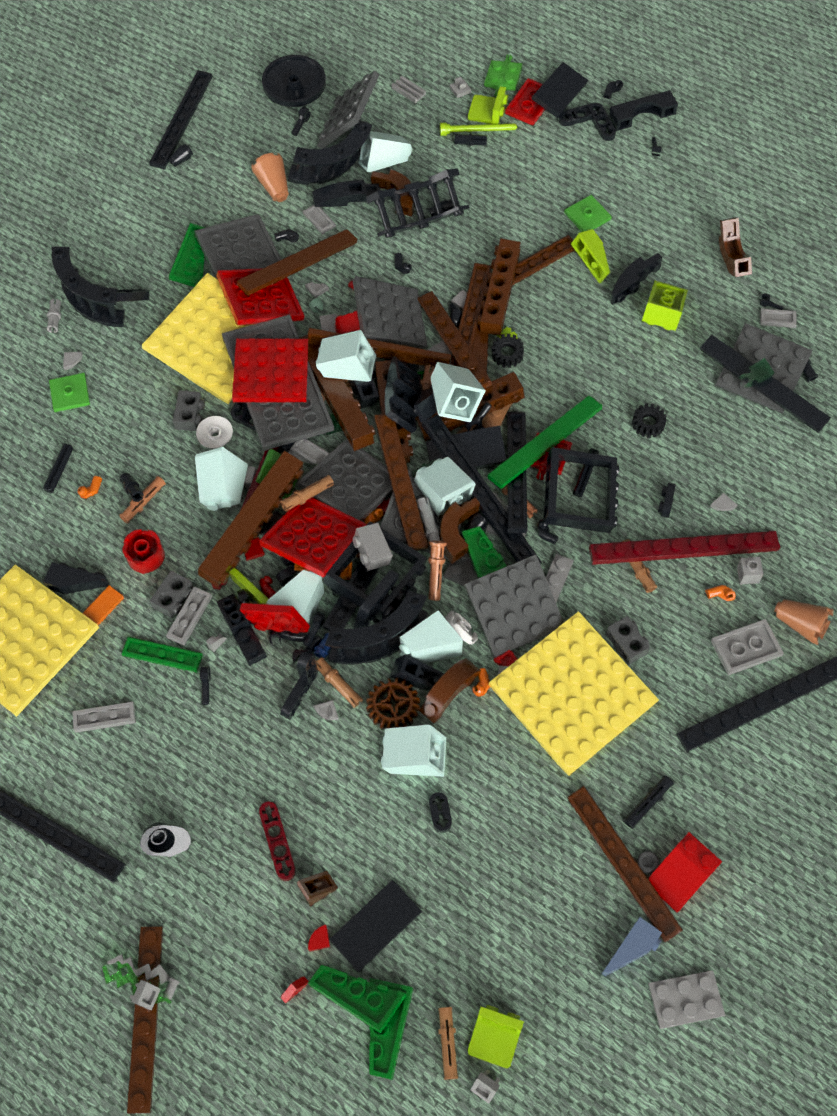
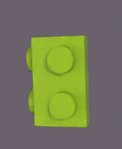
(488, 109)
(495, 1036)

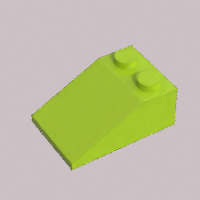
(665, 305)

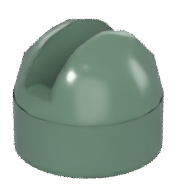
(316, 303)

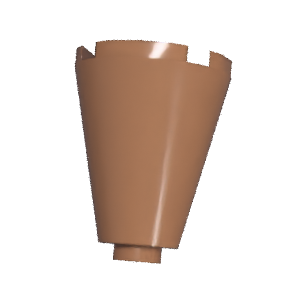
(272, 175)
(805, 618)

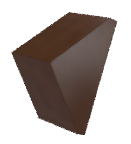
(316, 887)

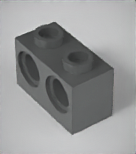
(185, 410)
(167, 592)
(623, 642)

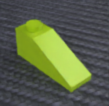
(592, 253)

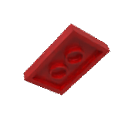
(522, 105)
(274, 617)

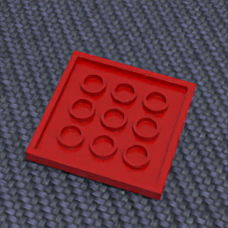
(264, 305)
(270, 370)
(312, 535)

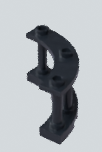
(330, 162)
(413, 190)
(85, 295)
(379, 639)

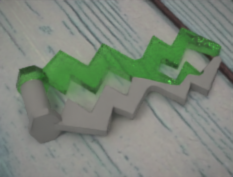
(133, 974)

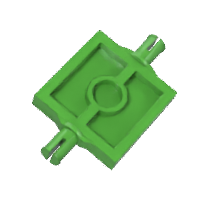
(503, 74)

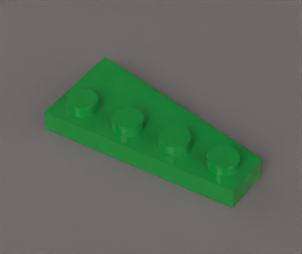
(189, 260)
(481, 552)
(363, 999)
(386, 1046)

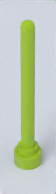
(446, 128)

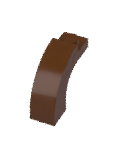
(397, 181)
(731, 249)
(449, 533)
(447, 688)

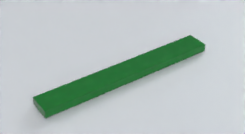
(544, 442)

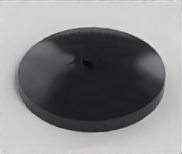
(293, 80)

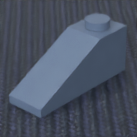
(636, 945)

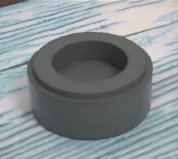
(648, 861)

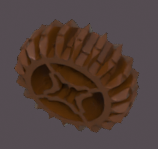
(400, 702)

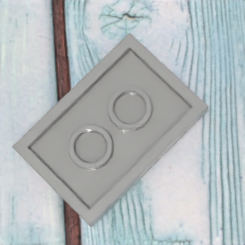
(746, 647)
(686, 999)

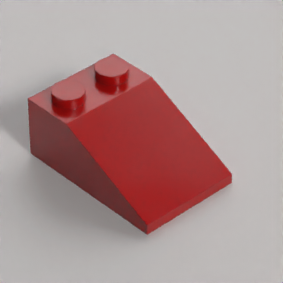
(684, 871)

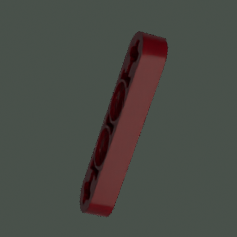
(276, 841)

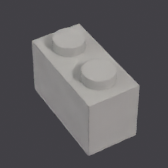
(372, 546)

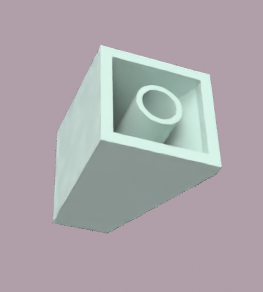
(383, 151)
(346, 357)
(456, 392)
(220, 478)
(444, 484)
(302, 593)
(431, 640)
(414, 751)

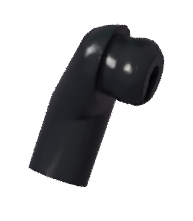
(400, 266)
(456, 314)

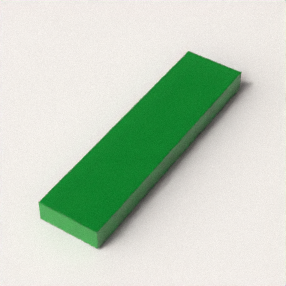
(162, 654)

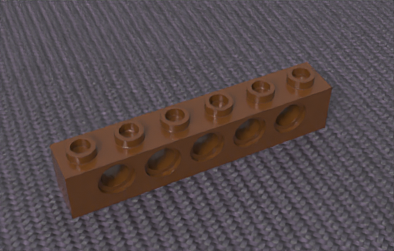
(500, 287)
(382, 369)
(506, 384)

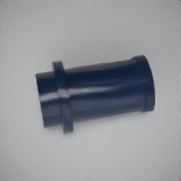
(322, 650)

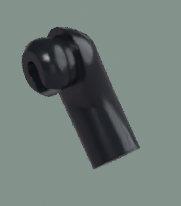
(612, 87)
(288, 234)
(544, 533)
(299, 637)

